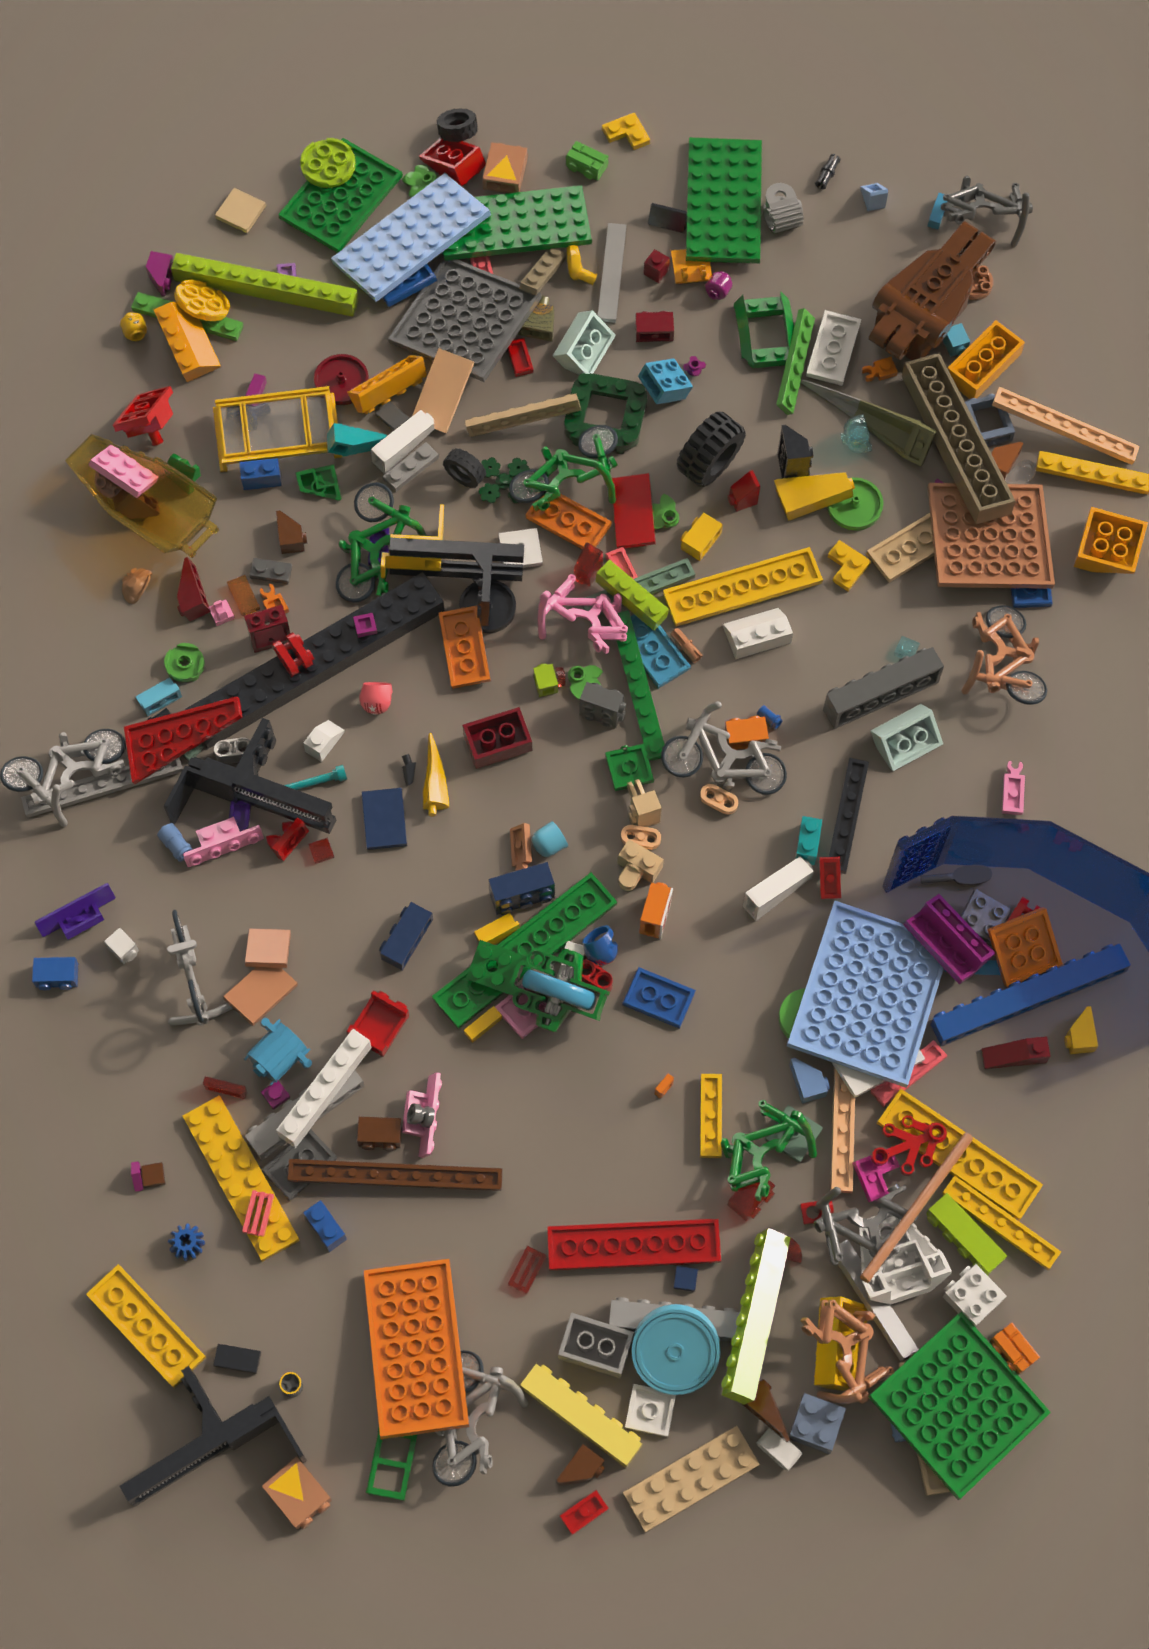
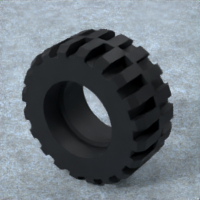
(711, 449)

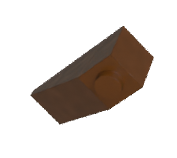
(766, 1410)

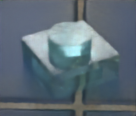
(906, 647)

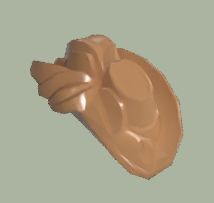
(135, 584)

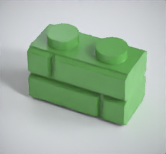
(586, 161)

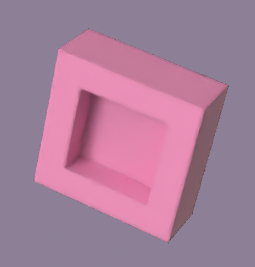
(221, 612)

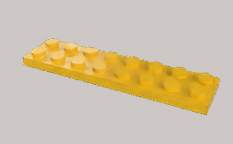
(742, 586)
(977, 1166)
(239, 1174)

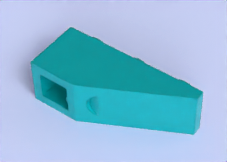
(350, 440)

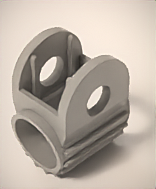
(782, 212)

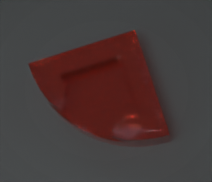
(560, 675)
(794, 1251)

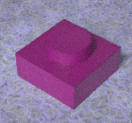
(365, 625)
(275, 1095)

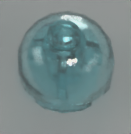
(857, 435)

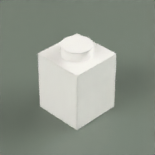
(122, 946)

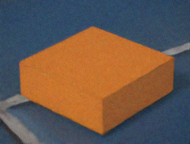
(664, 1086)

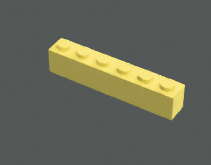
(581, 1415)

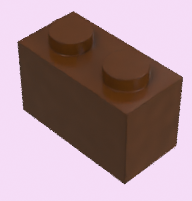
(379, 1133)

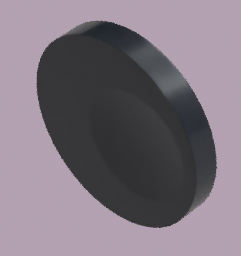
(501, 605)

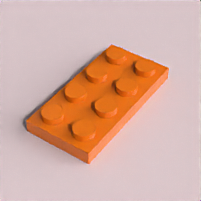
(571, 521)
(464, 647)

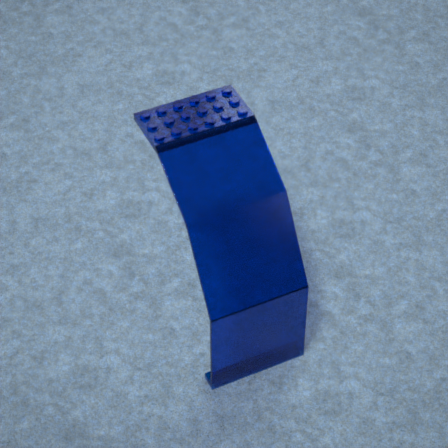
(1032, 846)

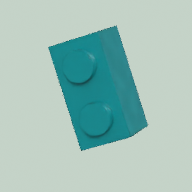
(809, 839)

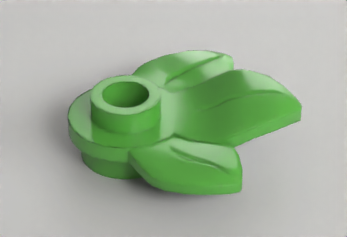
(419, 179)
(663, 511)
(588, 674)

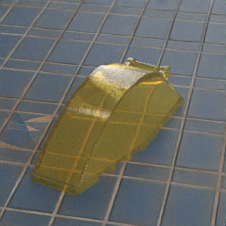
(181, 501)

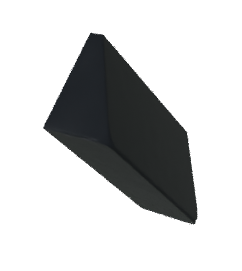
(667, 217)

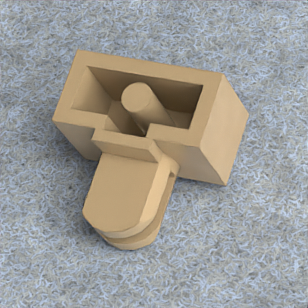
(644, 807)
(637, 864)

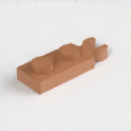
(520, 846)

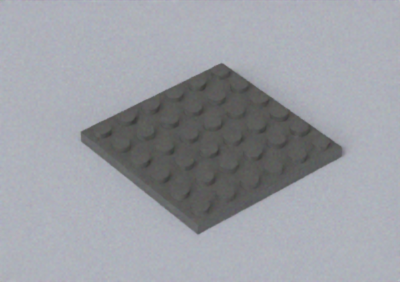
(465, 315)

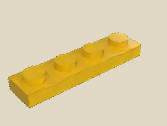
(711, 1116)

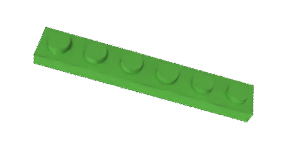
(224, 328)
(795, 361)

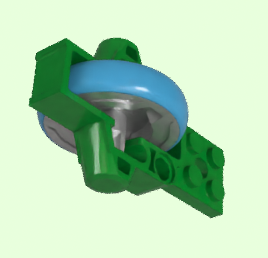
(557, 989)

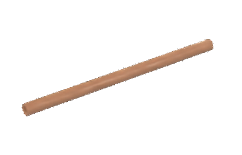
(916, 1208)

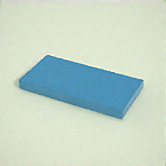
(659, 654)

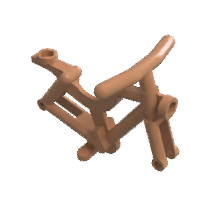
(861, 1334)

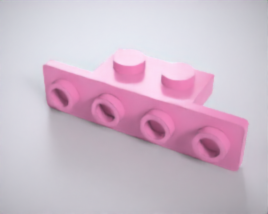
(221, 839)
(429, 1099)

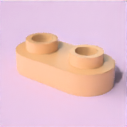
(720, 798)
(641, 835)

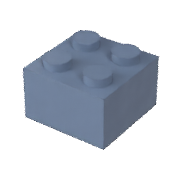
(817, 1423)

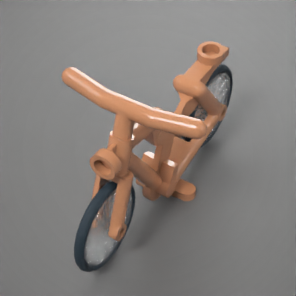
(1021, 685)

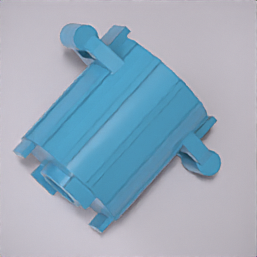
(277, 1051)

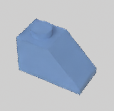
(808, 1081)

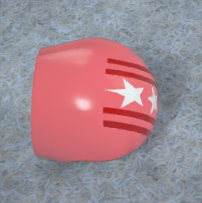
(375, 697)

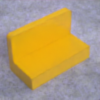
(497, 930)

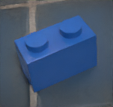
(260, 474)
(55, 972)
(325, 1226)

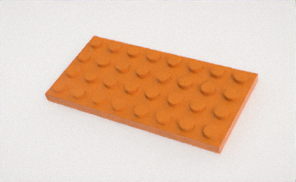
(415, 1349)

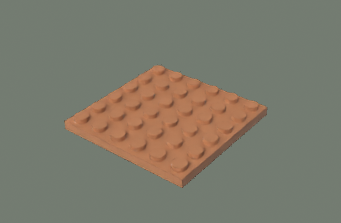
(993, 553)

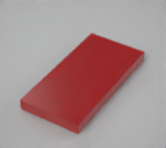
(633, 511)

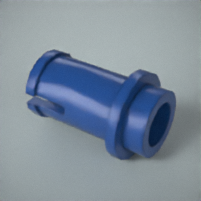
(772, 719)

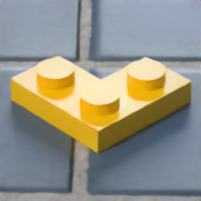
(628, 127)
(852, 565)

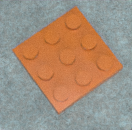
(1025, 946)

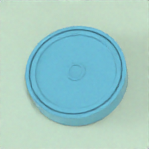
(675, 1349)

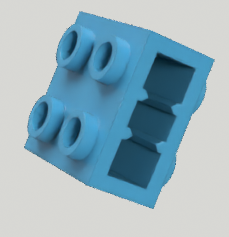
(665, 381)

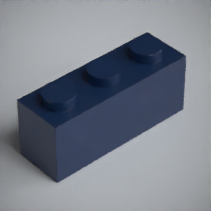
(406, 935)

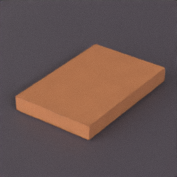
(260, 992)

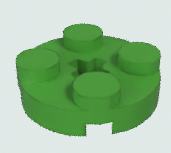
(178, 654)

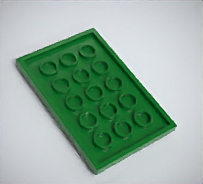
(340, 211)

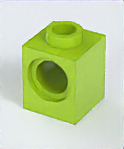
(545, 679)

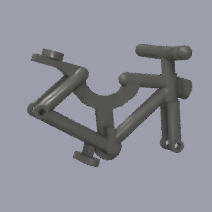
(1019, 205)
(831, 1228)

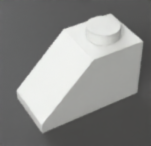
(322, 740)

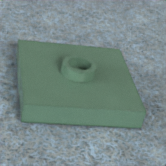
(797, 1146)

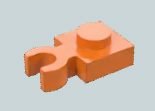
(882, 369)
(273, 600)

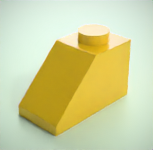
(1082, 1034)

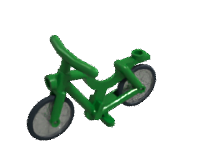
(593, 443)
(372, 504)

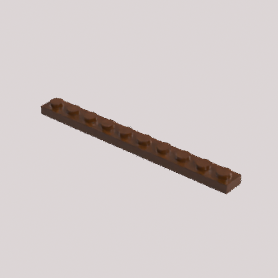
(395, 1174)

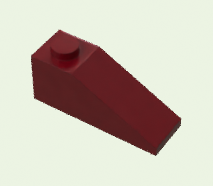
(191, 593)
(1017, 1053)

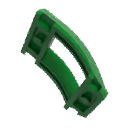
(759, 308)

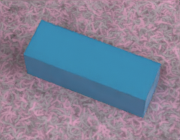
(937, 214)

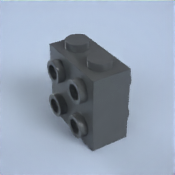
(602, 705)

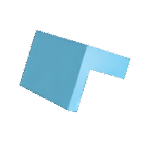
(159, 696)

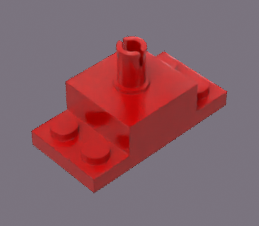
(146, 414)

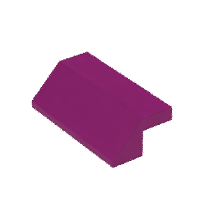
(949, 939)

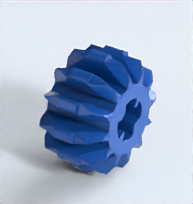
(177, 1242)

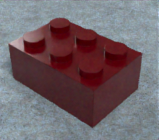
(497, 737)

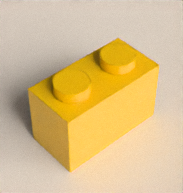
(701, 536)

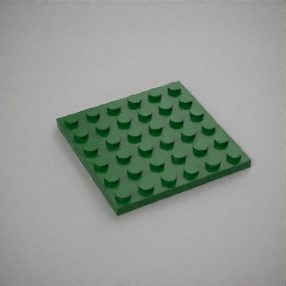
(959, 1405)

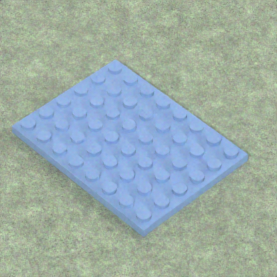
(867, 996)

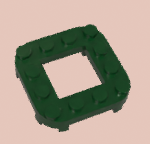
(610, 387)

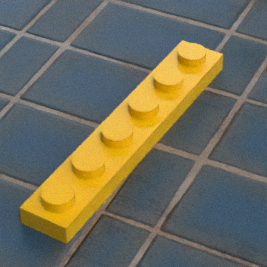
(1093, 472)
(1002, 1223)

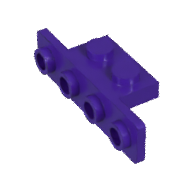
(78, 914)

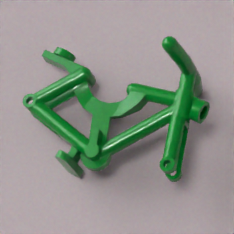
(742, 1142)

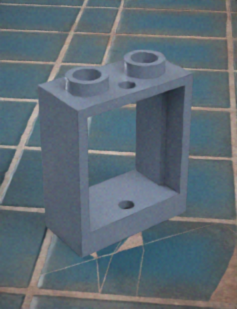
(996, 436)

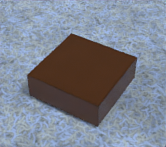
(153, 1175)

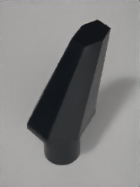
(408, 769)

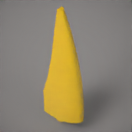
(435, 787)

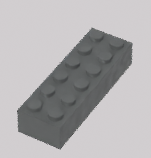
(883, 687)

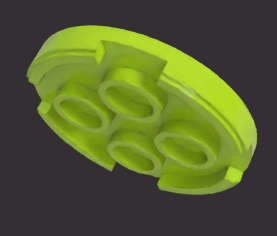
(327, 163)

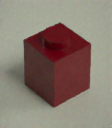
(656, 266)

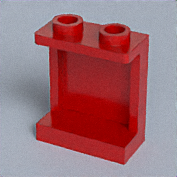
(381, 1021)

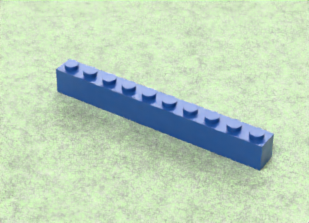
(1029, 994)

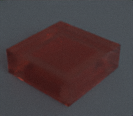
(321, 850)

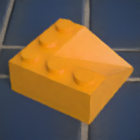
(1110, 543)

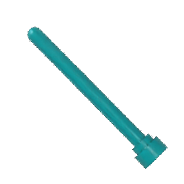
(337, 774)

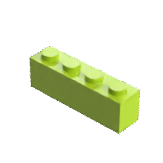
(633, 595)
(965, 1234)

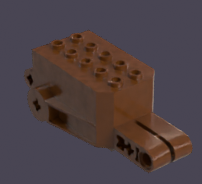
(929, 295)

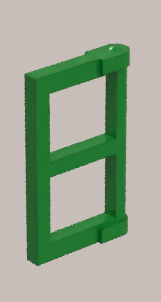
(370, 1490)

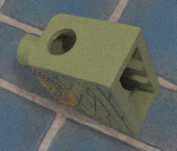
(540, 322)

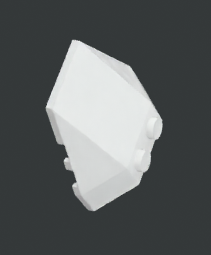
(910, 1272)

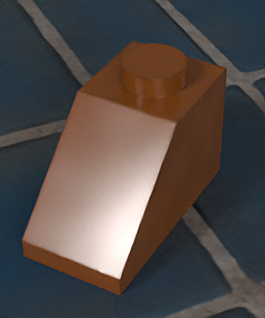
(1006, 456)

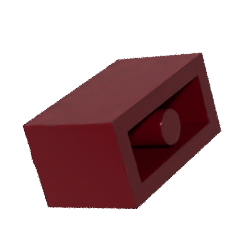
(654, 326)

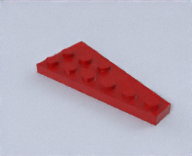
(166, 738)

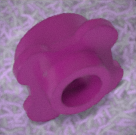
(694, 371)

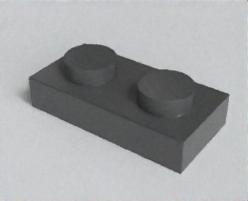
(270, 571)

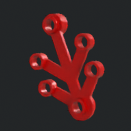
(911, 1142)

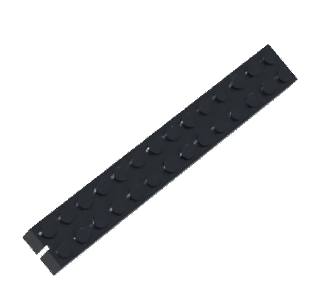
(333, 652)

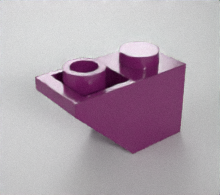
(160, 271)

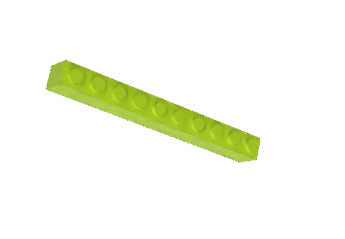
(266, 284)

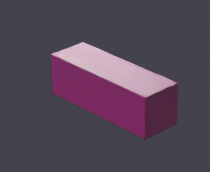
(257, 385)

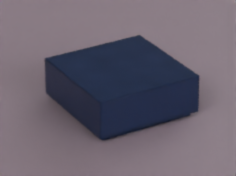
(685, 1278)

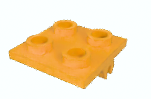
(689, 271)

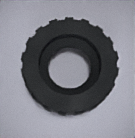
(457, 125)
(464, 468)

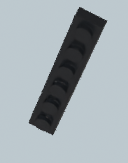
(848, 811)

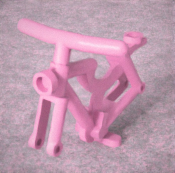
(600, 604)

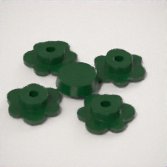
(502, 480)

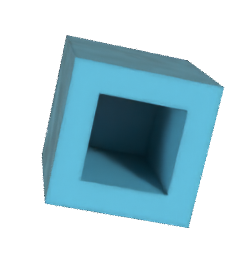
(956, 340)

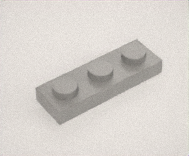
(411, 467)

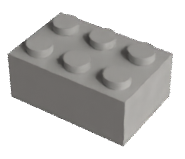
(595, 1345)

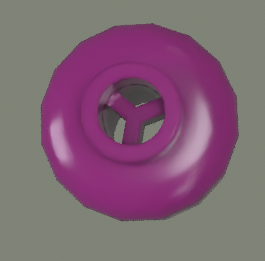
(718, 285)

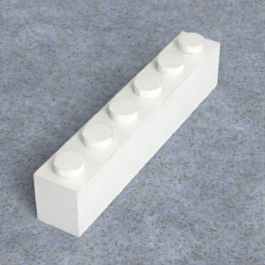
(324, 1088)

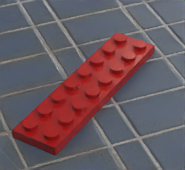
(634, 1244)

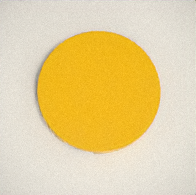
(201, 300)

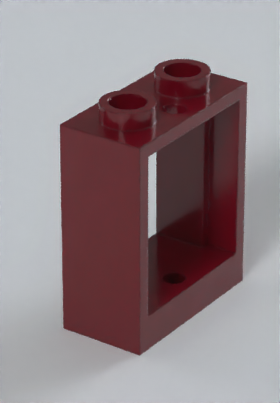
(261, 633)

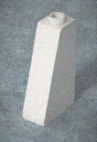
(402, 441)
(777, 887)

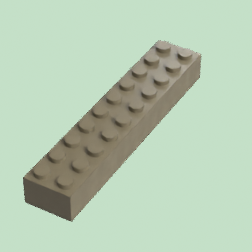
(958, 439)

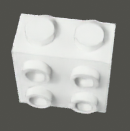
(974, 1294)

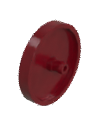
(341, 374)

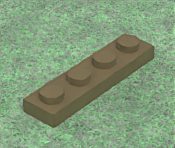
(543, 271)

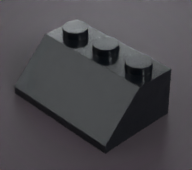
(793, 454)

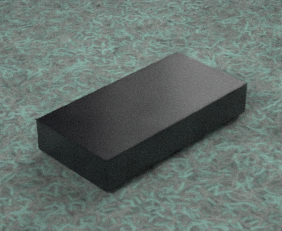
(237, 1358)

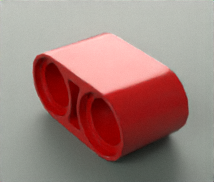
(596, 975)

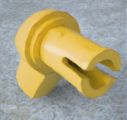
(575, 266)

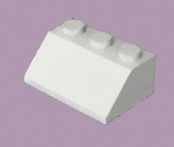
(758, 633)

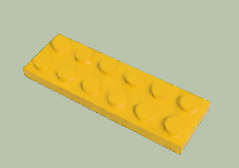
(145, 1325)

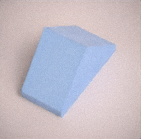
(874, 196)

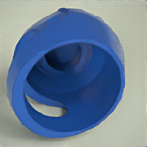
(602, 950)

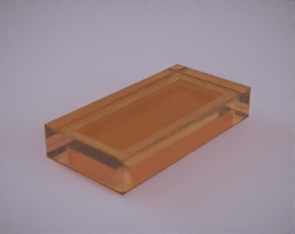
(243, 595)

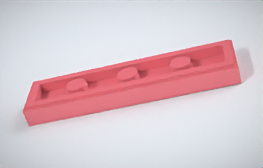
(933, 1056)

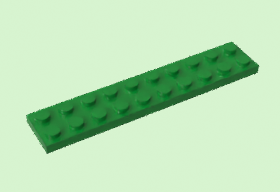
(544, 932)

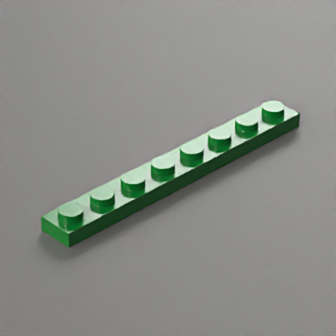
(640, 691)

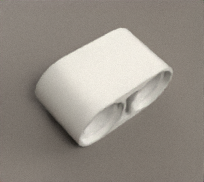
(233, 747)
(777, 1449)

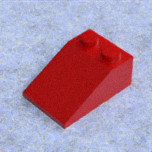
(455, 159)

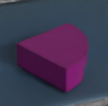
(136, 1177)

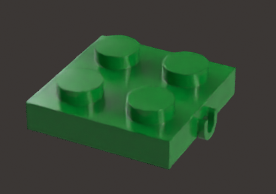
(629, 766)

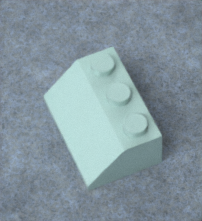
(584, 343)
(907, 736)

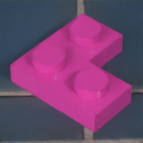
(871, 1176)

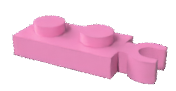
(1013, 790)

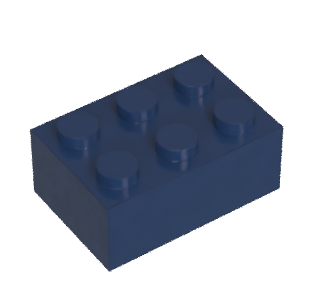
(522, 888)

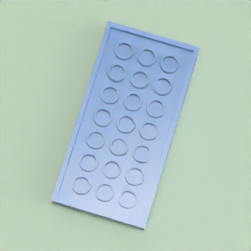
(410, 237)

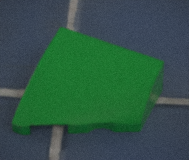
(184, 467)
(320, 482)

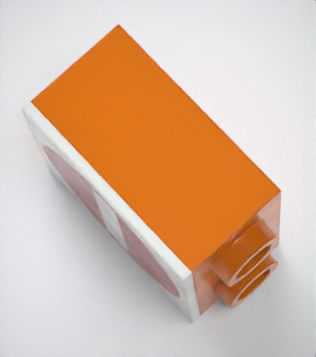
(656, 910)

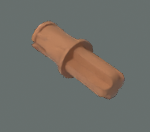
(686, 645)

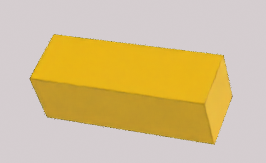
(483, 1024)

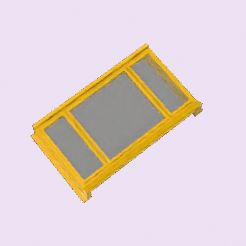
(273, 425)

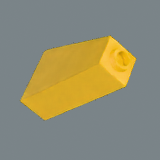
(811, 493)

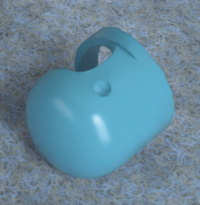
(549, 840)

